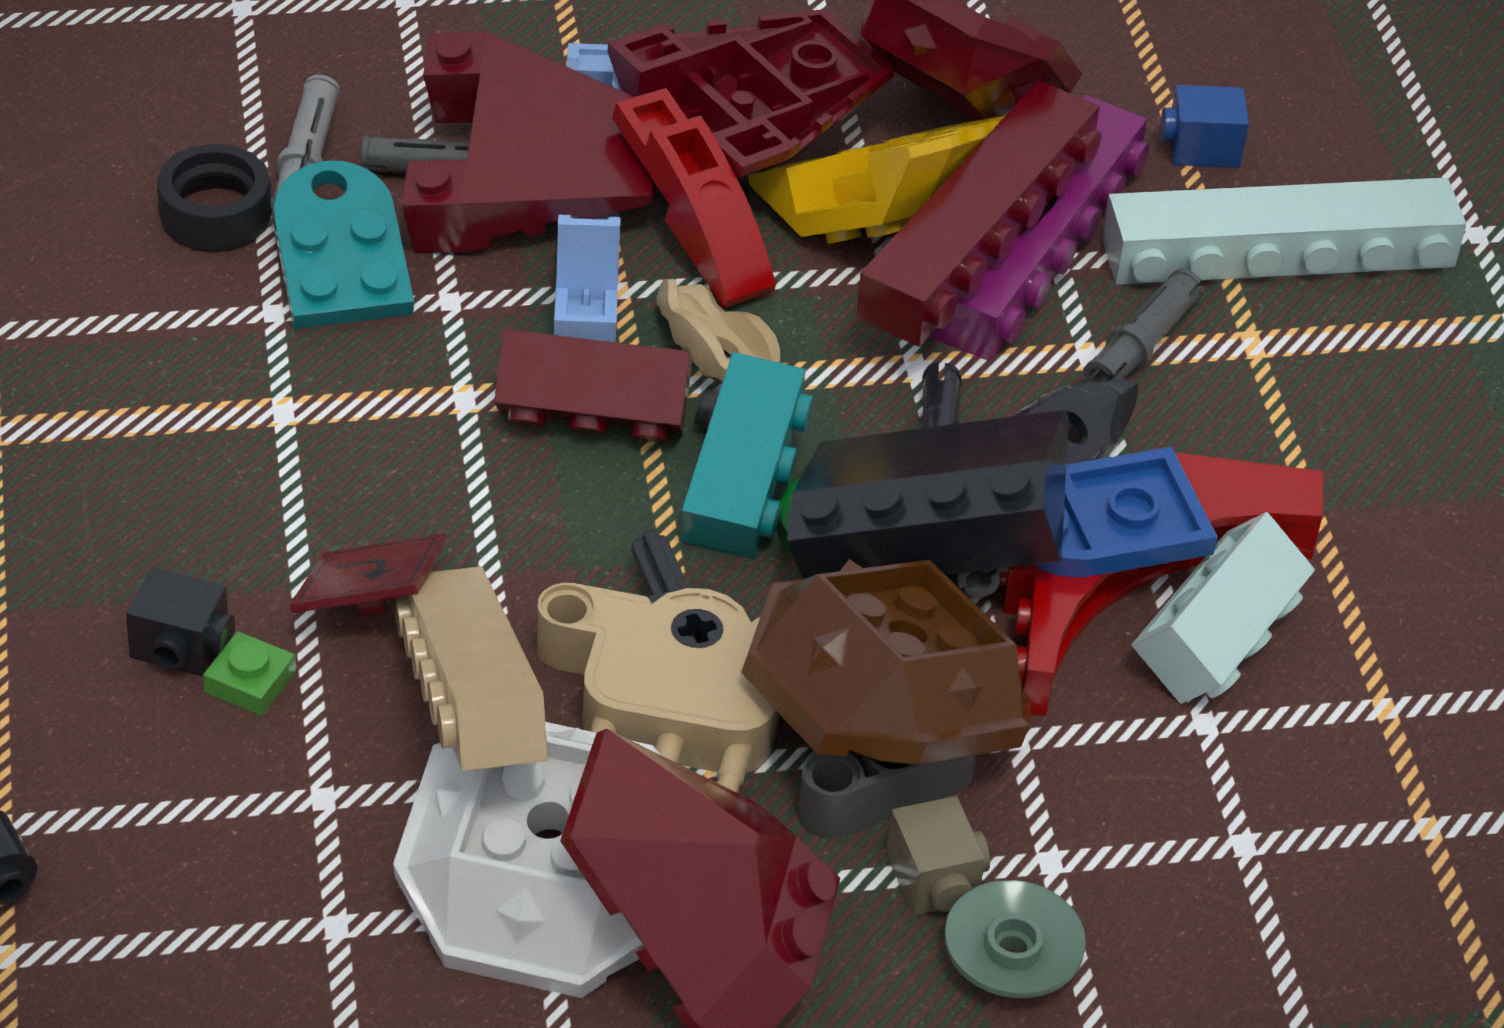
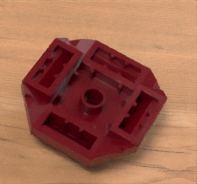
(964, 55)

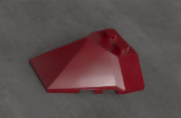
(757, 85)
(705, 881)

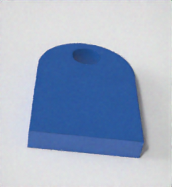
(1130, 515)

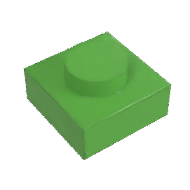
(249, 673)

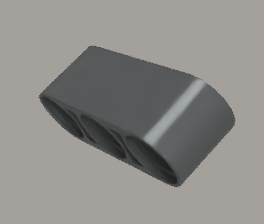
(860, 791)

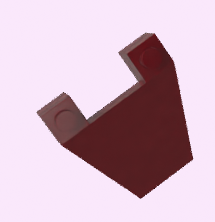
(534, 152)

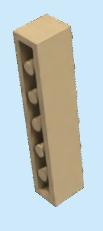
(473, 671)

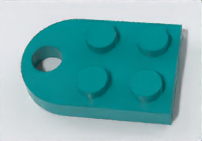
(343, 253)

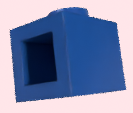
(1206, 126)

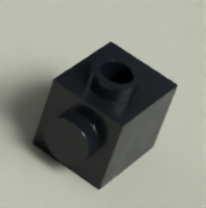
(178, 622)

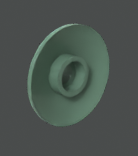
(1019, 919)

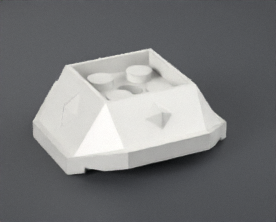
(496, 891)

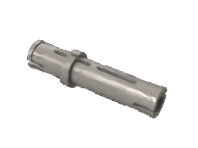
(307, 142)

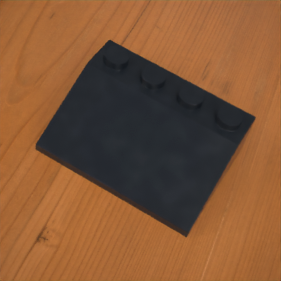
(939, 494)

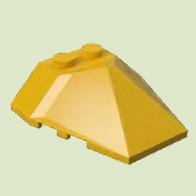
(868, 185)

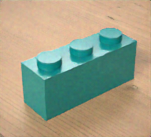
(746, 456)

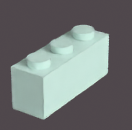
(1224, 610)

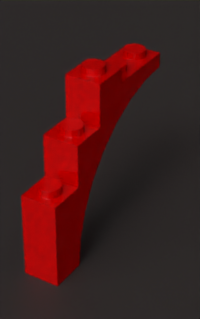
(1058, 608)

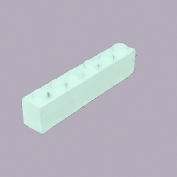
(1283, 230)

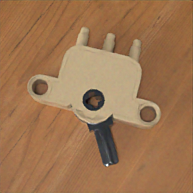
(663, 665)

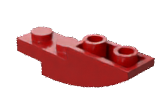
(703, 194)

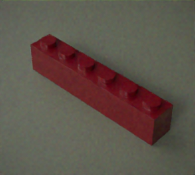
(978, 214)

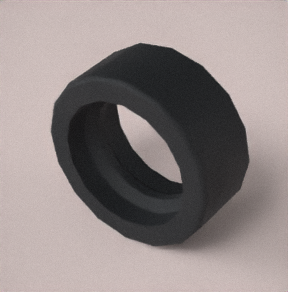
(216, 226)

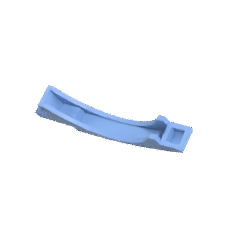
(588, 246)

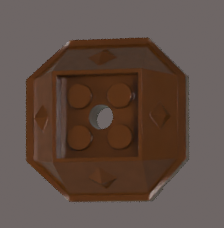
(888, 666)

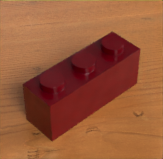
(593, 384)

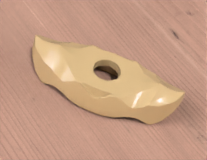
(707, 329)

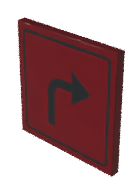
(369, 575)

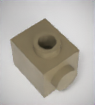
(935, 854)

